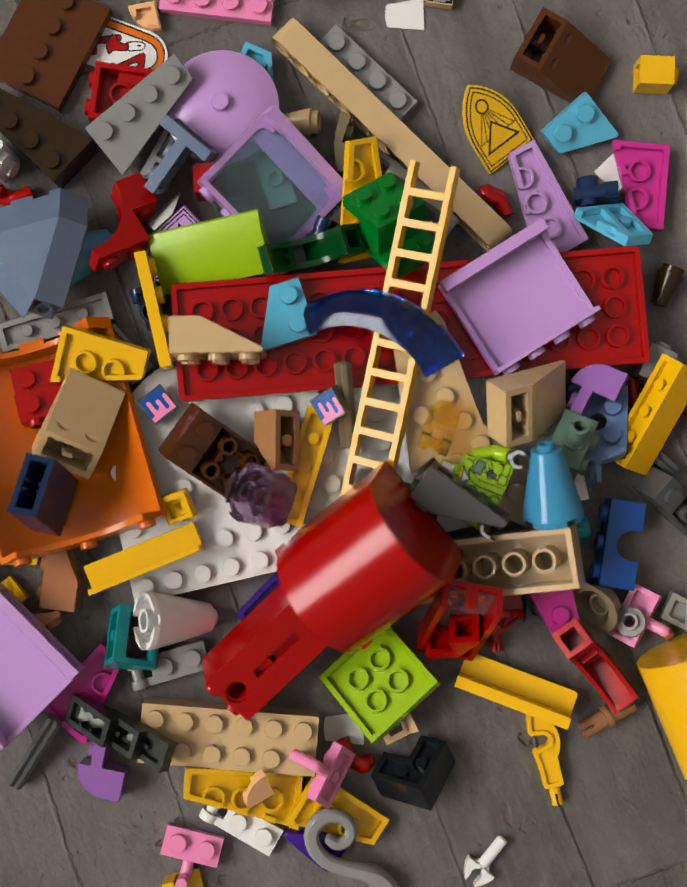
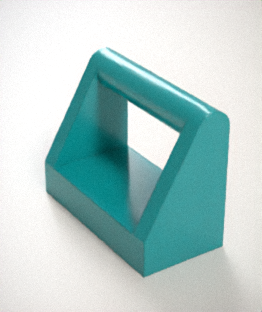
(117, 639)

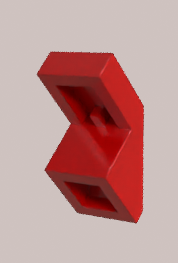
(454, 639)

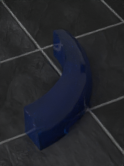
(391, 316)

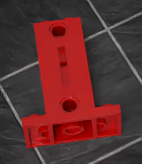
(260, 655)

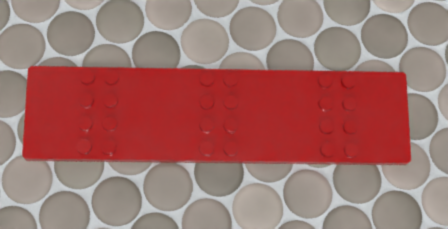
(606, 275)

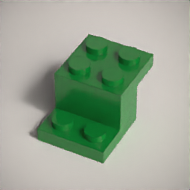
(378, 210)

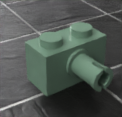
(576, 436)

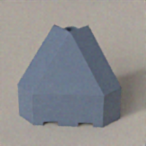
(41, 249)

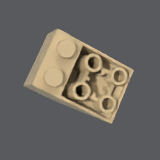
(201, 339)
(525, 403)
(79, 422)

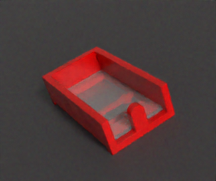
(459, 599)

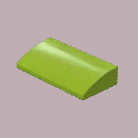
(210, 250)

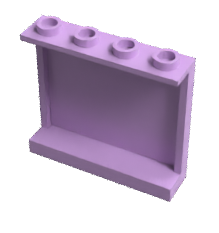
(517, 299)
(32, 667)

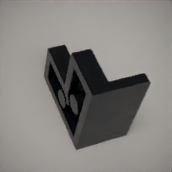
(416, 778)

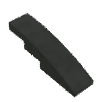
(123, 733)

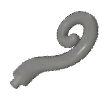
(363, 871)

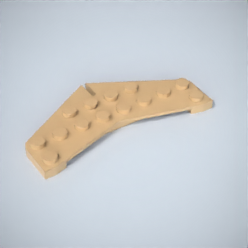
(470, 431)

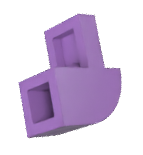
(597, 380)
(101, 777)

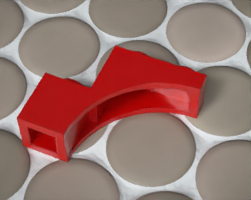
(133, 206)
(595, 664)

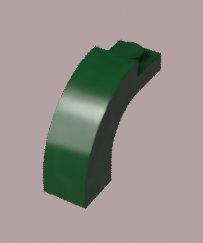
(312, 251)

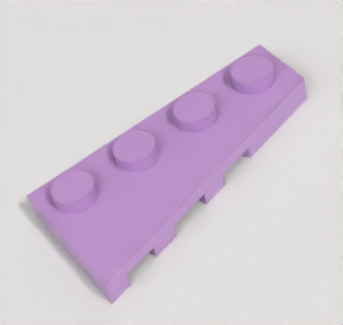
(543, 197)

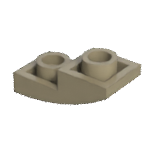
(343, 133)

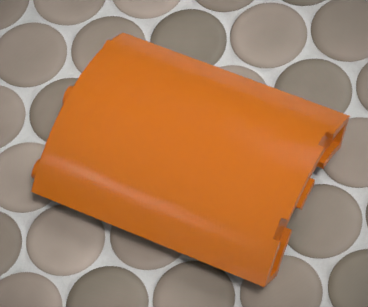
(100, 503)

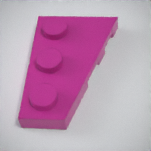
(643, 179)
(555, 607)
(92, 683)

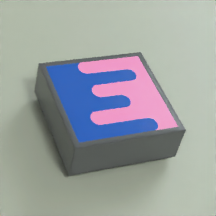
(157, 404)
(330, 405)

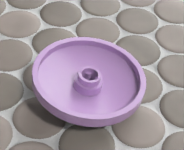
(224, 97)

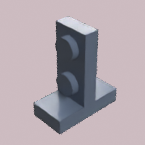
(177, 153)

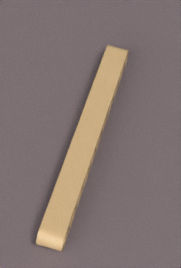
(391, 133)

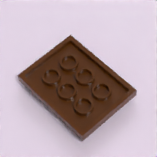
(50, 46)

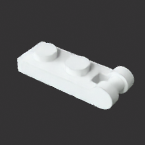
(249, 829)

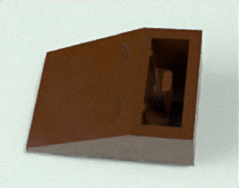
(560, 58)
(208, 449)

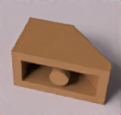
(278, 438)

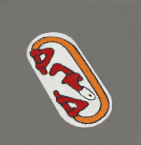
(129, 46)

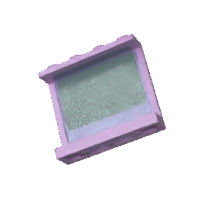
(276, 172)

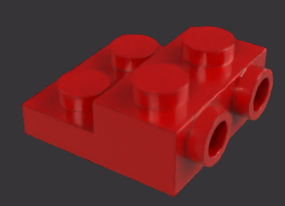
(109, 84)
(34, 392)

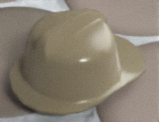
(597, 607)

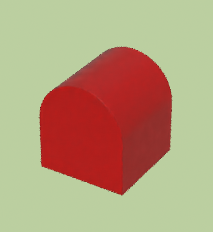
(365, 561)

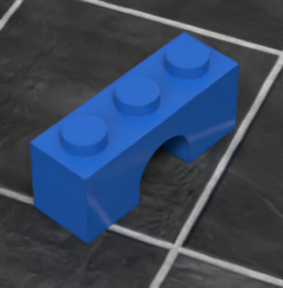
(610, 567)

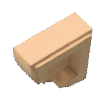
(146, 15)
(257, 790)

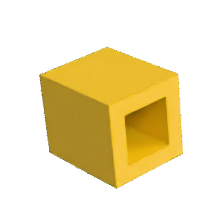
(654, 74)

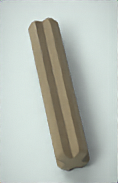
(344, 382)

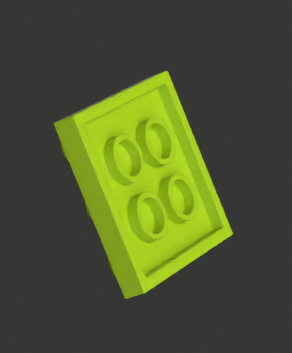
(379, 684)

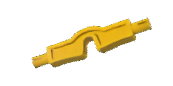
(547, 756)

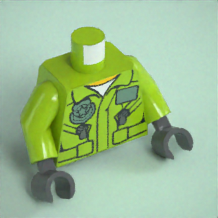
(488, 472)

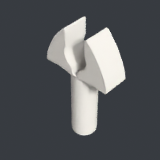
(484, 862)

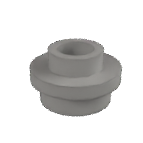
(637, 628)

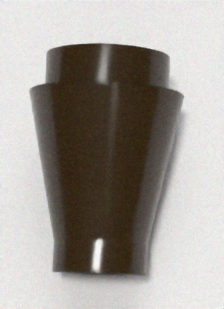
(666, 284)

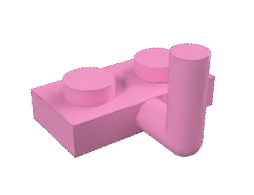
(646, 602)
(329, 772)
(191, 847)

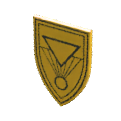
(492, 126)

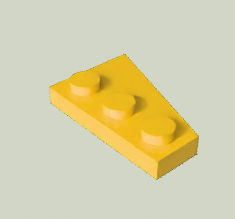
(98, 356)
(368, 819)

